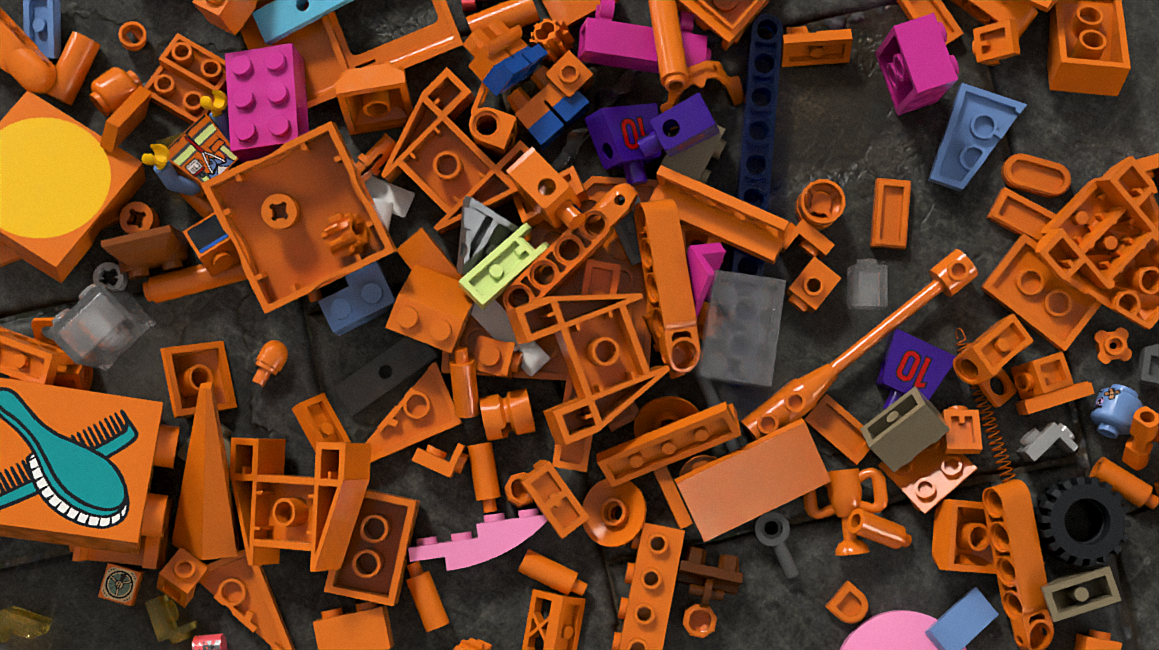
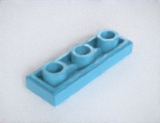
(287, 16)

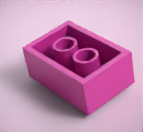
(917, 63)
(265, 99)

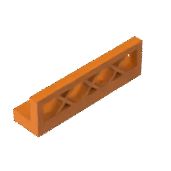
(723, 215)
(30, 358)
(669, 443)
(560, 628)

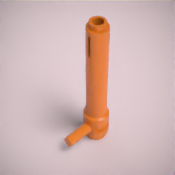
(669, 44)
(195, 280)

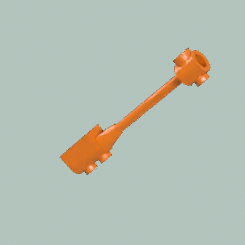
(802, 394)

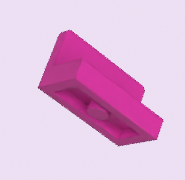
(701, 264)

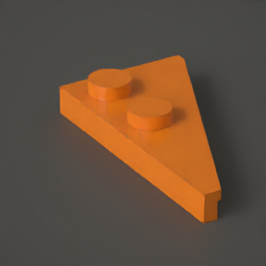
(418, 416)
(249, 598)

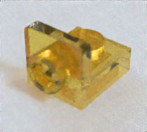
(163, 618)
(24, 622)

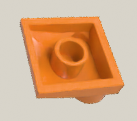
(374, 98)
(961, 537)

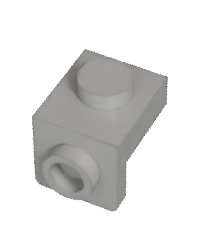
(1039, 440)

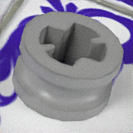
(111, 267)

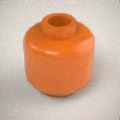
(113, 89)

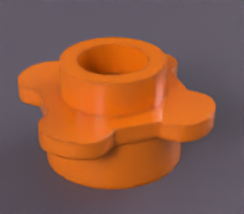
(1105, 352)

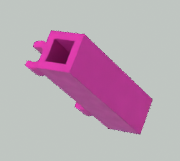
(631, 44)

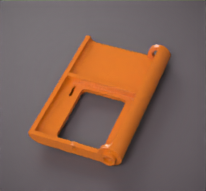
(328, 53)

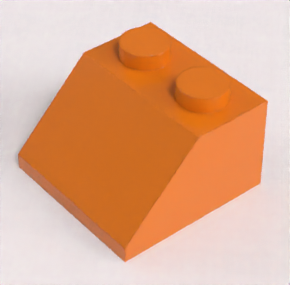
(431, 309)

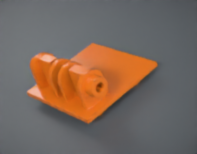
(930, 475)

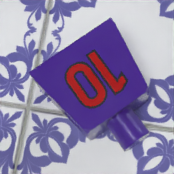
(694, 122)
(615, 136)
(909, 364)

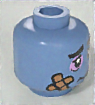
(1115, 410)

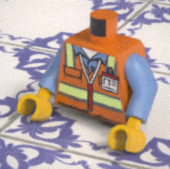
(198, 152)

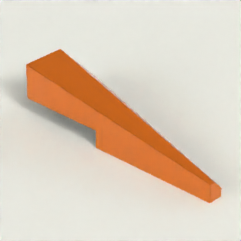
(205, 508)

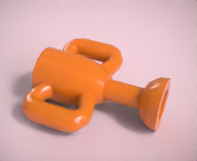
(844, 497)

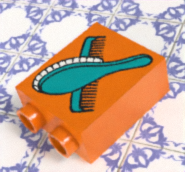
(81, 466)

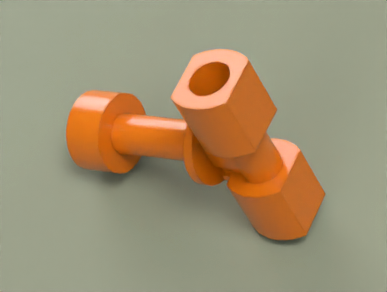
(1144, 431)

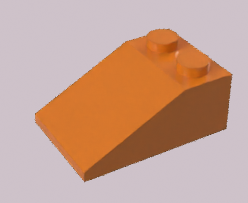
(1087, 47)

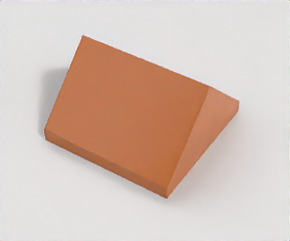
(195, 364)

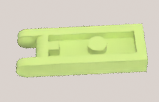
(501, 267)

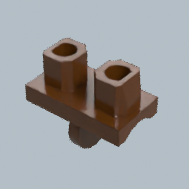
(707, 580)

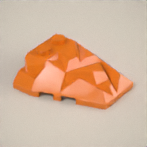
(1110, 243)

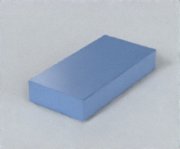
(962, 621)

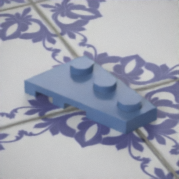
(971, 133)

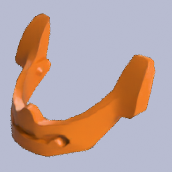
(699, 74)

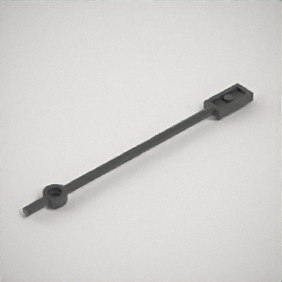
(628, 237)

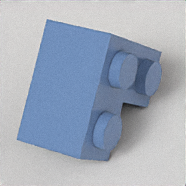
(362, 301)

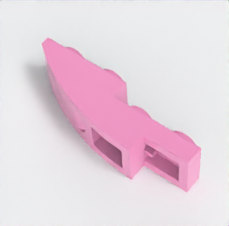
(494, 538)

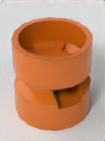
(820, 203)
(507, 414)

